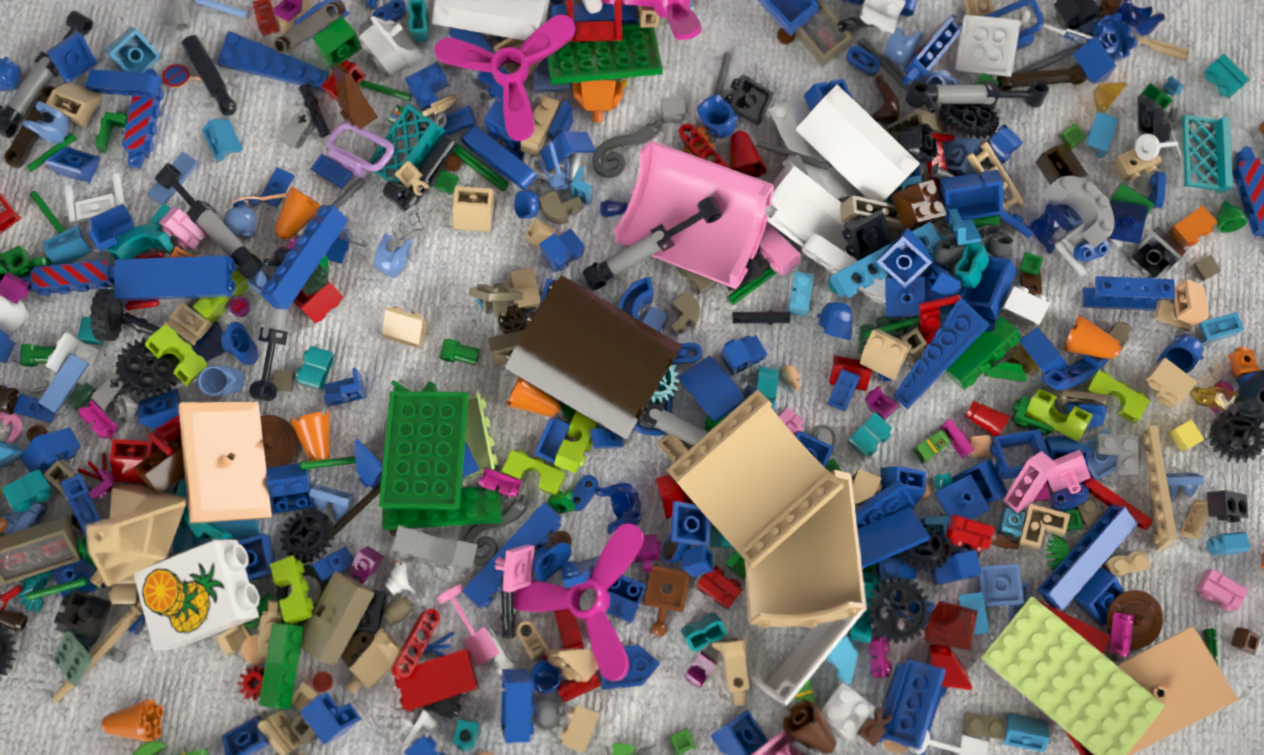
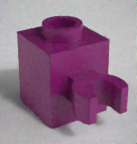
(13, 288)
(649, 552)
(366, 563)

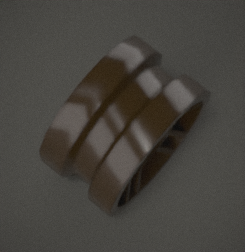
(515, 314)
(8, 399)

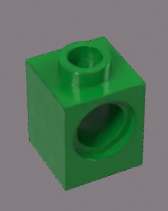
(13, 257)

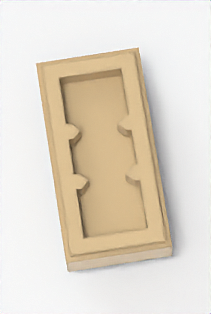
(1166, 313)
(672, 447)
(1195, 520)

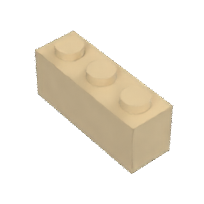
(543, 119)

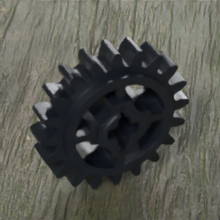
(1239, 427)
(312, 538)
(924, 556)

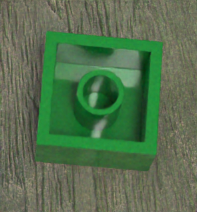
(337, 42)

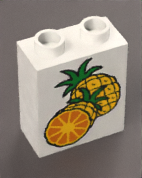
(197, 594)

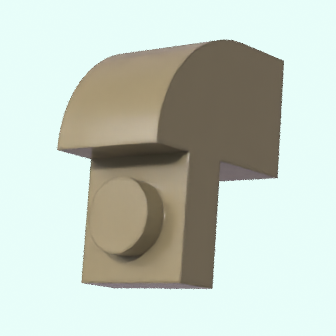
(557, 211)
(688, 309)
(915, 339)

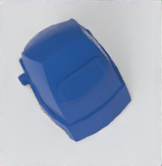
(9, 75)
(717, 116)
(836, 320)
(1183, 352)

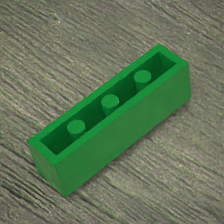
(984, 353)
(281, 666)

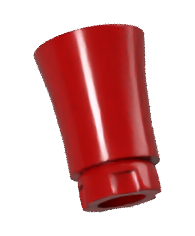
(987, 418)

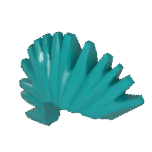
(32, 584)

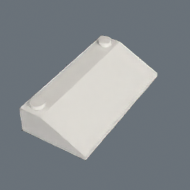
(496, 17)
(787, 119)
(857, 146)
(805, 208)
(805, 659)

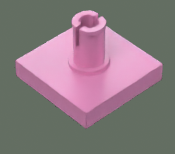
(1069, 473)
(517, 567)

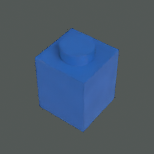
(697, 561)

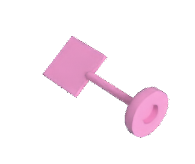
(479, 643)

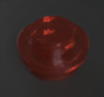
(322, 682)

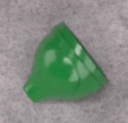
(1230, 218)

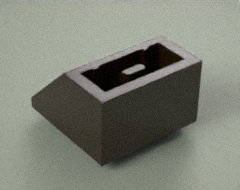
(1060, 162)

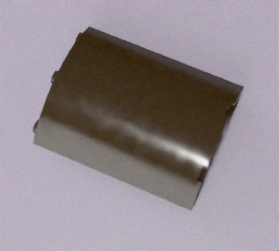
(592, 356)

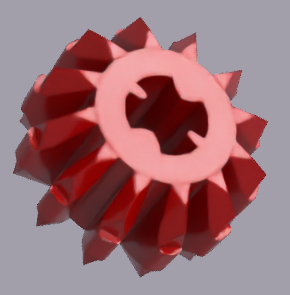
(252, 675)

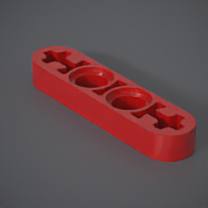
(696, 138)
(1110, 498)
(413, 641)

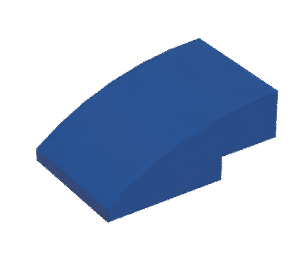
(711, 388)

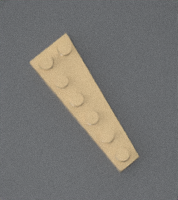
(1161, 507)

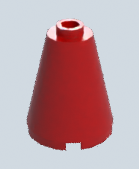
(745, 156)

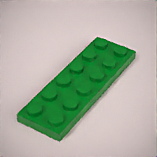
(476, 507)

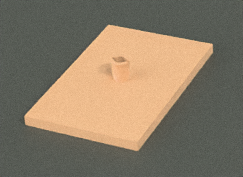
(224, 461)
(1190, 684)

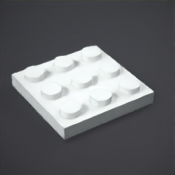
(987, 45)

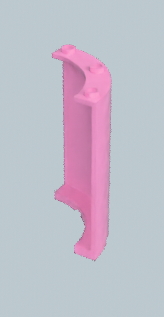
(669, 192)

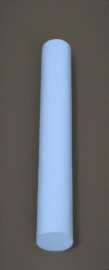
(223, 7)

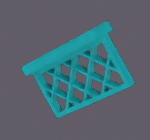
(418, 152)
(1220, 154)

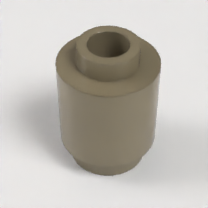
(398, 610)

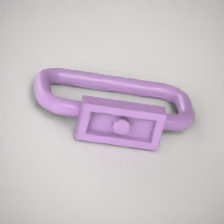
(351, 162)

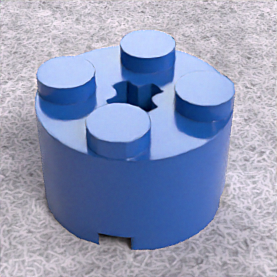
(1003, 143)

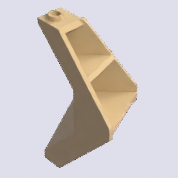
(136, 532)

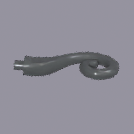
(647, 133)
(513, 513)

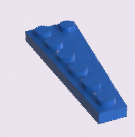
(257, 59)
(950, 342)

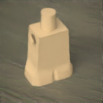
(374, 662)
(734, 666)

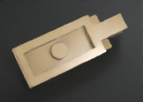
(266, 620)

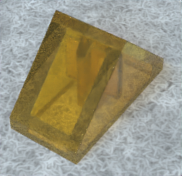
(1106, 94)
(1021, 356)

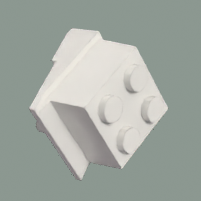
(389, 46)

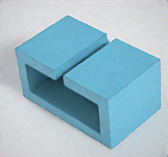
(800, 299)

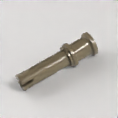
(1078, 397)

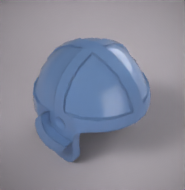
(241, 221)

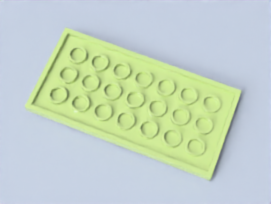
(1072, 681)

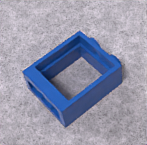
(1032, 437)

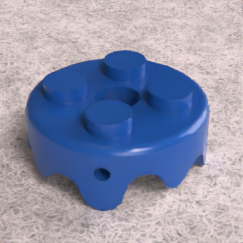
(1119, 33)

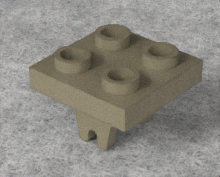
(495, 297)

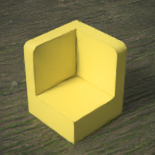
(1186, 435)

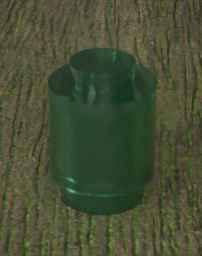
(81, 396)

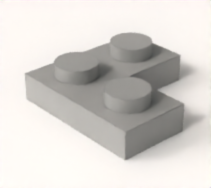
(1125, 449)

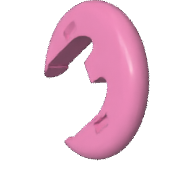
(17, 425)

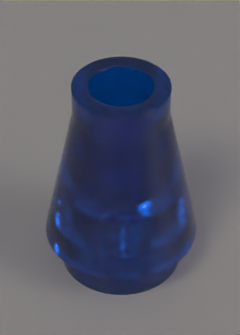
(612, 208)

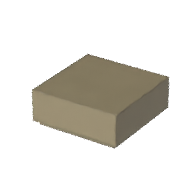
(1207, 268)
(283, 380)

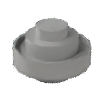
(126, 408)
(824, 433)
(546, 715)

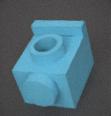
(1009, 528)

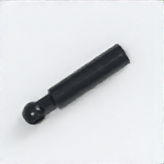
(209, 74)

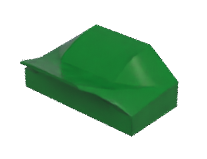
(1007, 371)

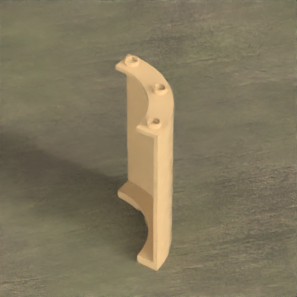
(813, 572)

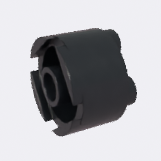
(919, 142)

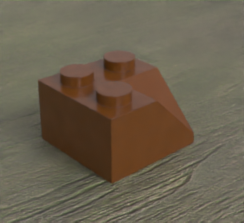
(919, 205)

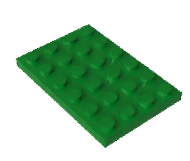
(604, 60)
(424, 450)

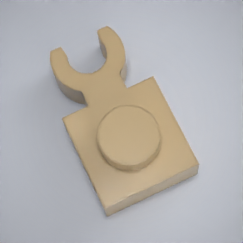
(409, 176)

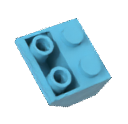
(845, 658)

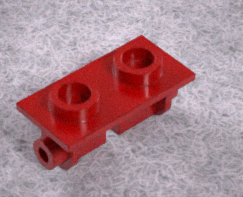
(571, 689)

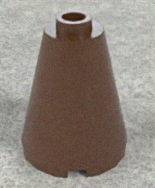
(810, 727)

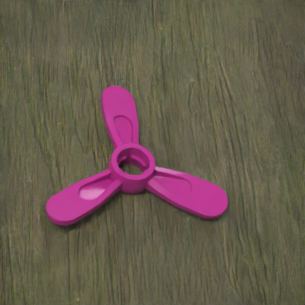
(680, 17)
(538, 46)
(612, 563)

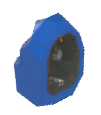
(673, 551)

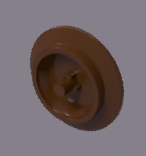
(279, 441)
(1146, 612)

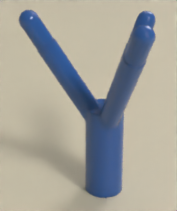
(435, 646)

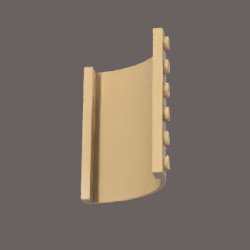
(754, 479)

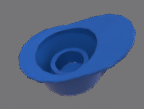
(239, 343)
(549, 561)

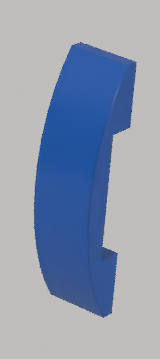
(1074, 373)
(80, 502)

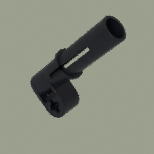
(429, 169)

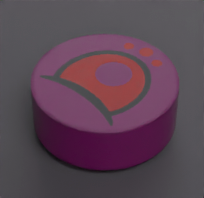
(240, 307)

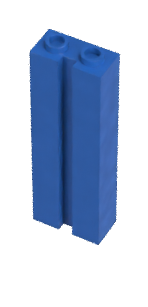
(174, 278)

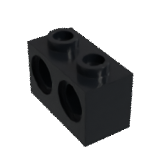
(1227, 506)
(375, 612)

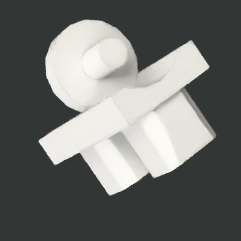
(424, 720)

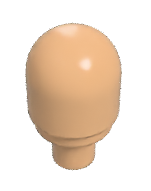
(791, 376)

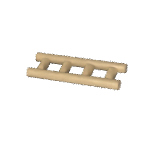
(1007, 183)

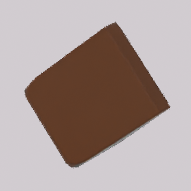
(1245, 640)

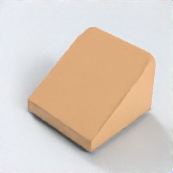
(981, 446)

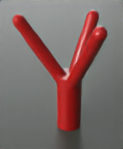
(97, 475)
(8, 595)

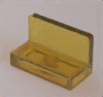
(1213, 397)

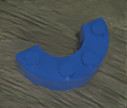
(637, 296)

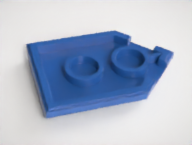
(640, 669)

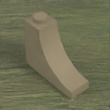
(916, 118)

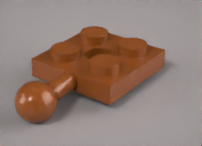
(656, 598)

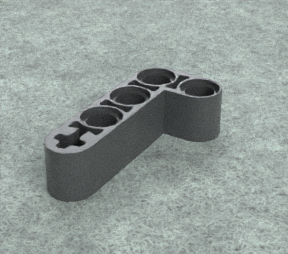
(992, 237)

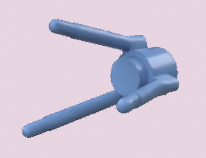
(560, 180)

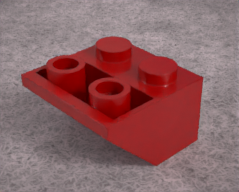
(126, 455)

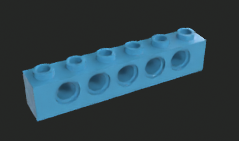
(843, 280)

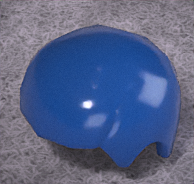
(526, 204)
(545, 677)

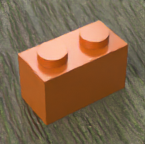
(1192, 227)

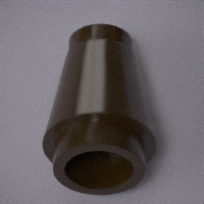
(13, 620)

